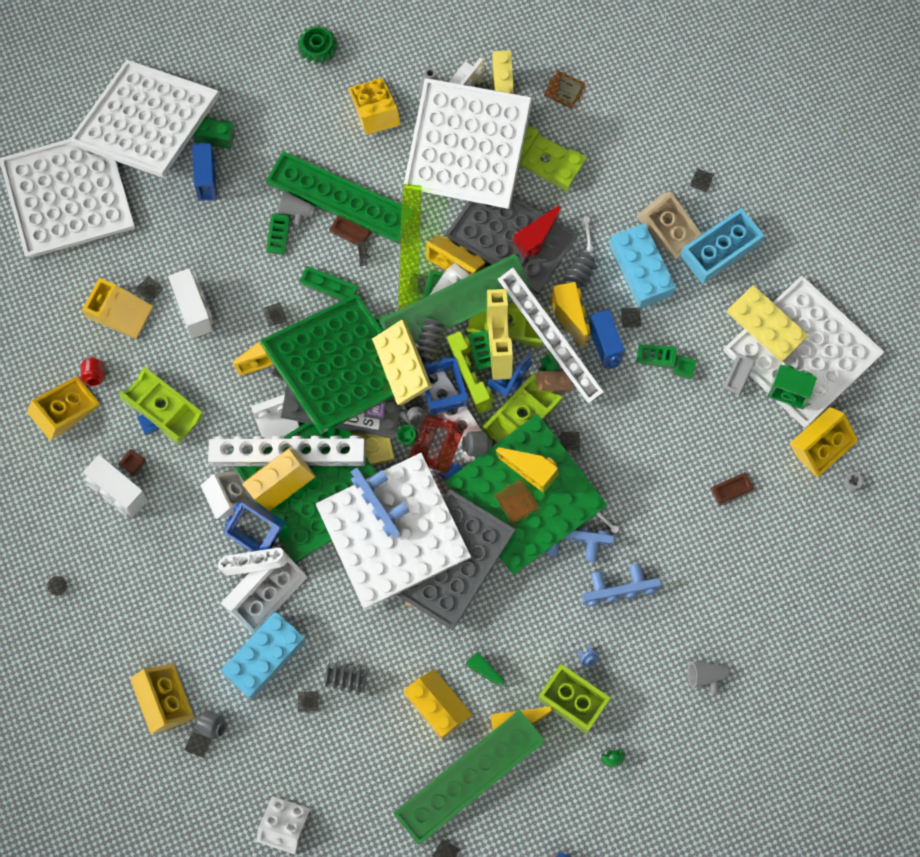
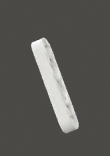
(273, 559)

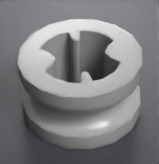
(414, 415)
(850, 487)

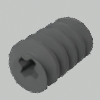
(578, 273)
(429, 339)
(345, 679)

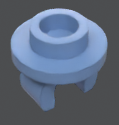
(589, 658)

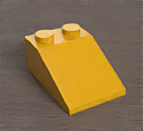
(62, 407)
(532, 467)

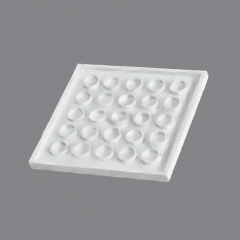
(144, 118)
(468, 142)
(64, 197)
(833, 351)
(379, 563)

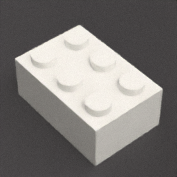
(191, 303)
(114, 487)

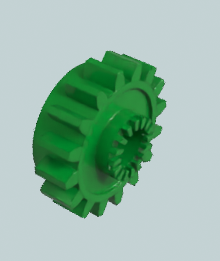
(314, 36)

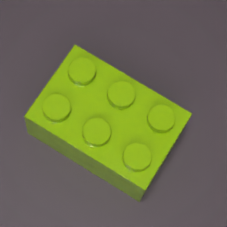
(573, 698)

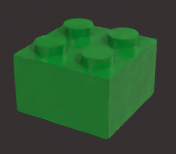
(792, 386)

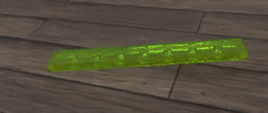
(409, 245)

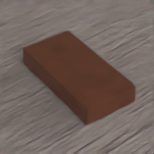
(349, 231)
(732, 488)

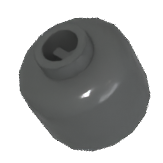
(476, 443)
(210, 724)

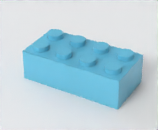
(722, 246)
(642, 265)
(263, 656)

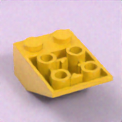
(374, 106)
(116, 308)
(569, 311)

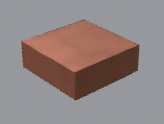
(132, 462)

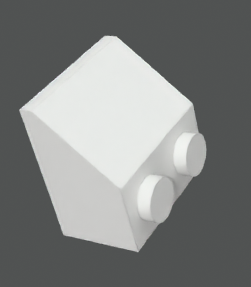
(224, 492)

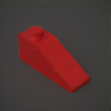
(533, 236)

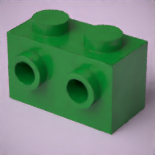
(215, 133)

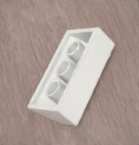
(263, 594)

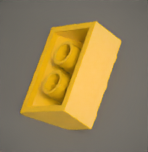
(444, 254)
(824, 441)
(279, 479)
(162, 698)
(437, 704)

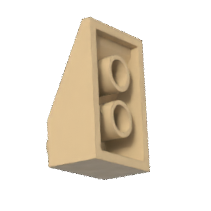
(669, 224)

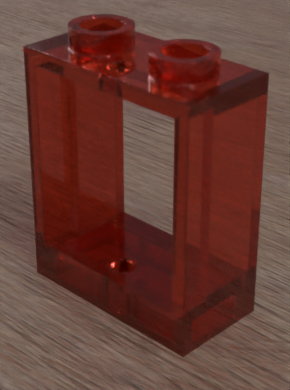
(425, 438)

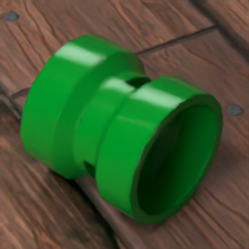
(404, 435)

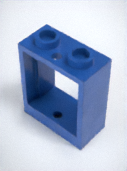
(204, 172)
(606, 339)
(450, 402)
(243, 538)

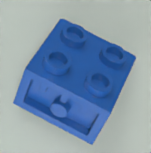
(506, 386)

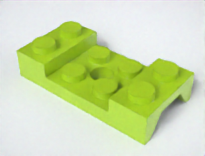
(563, 163)
(519, 330)
(480, 394)
(527, 398)
(175, 418)

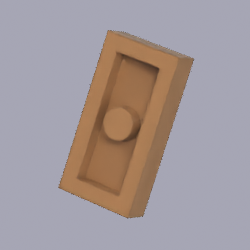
(553, 381)

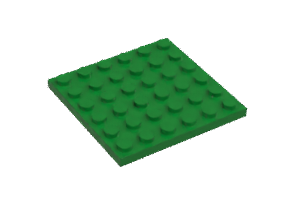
(332, 363)
(562, 508)
(305, 527)

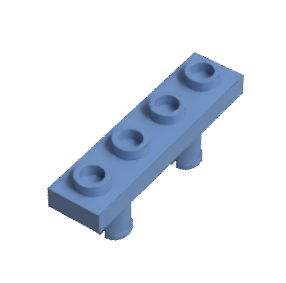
(379, 512)
(591, 539)
(613, 594)

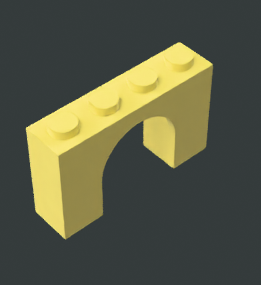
(502, 72)
(499, 342)

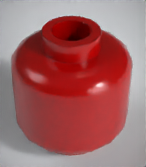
(92, 371)

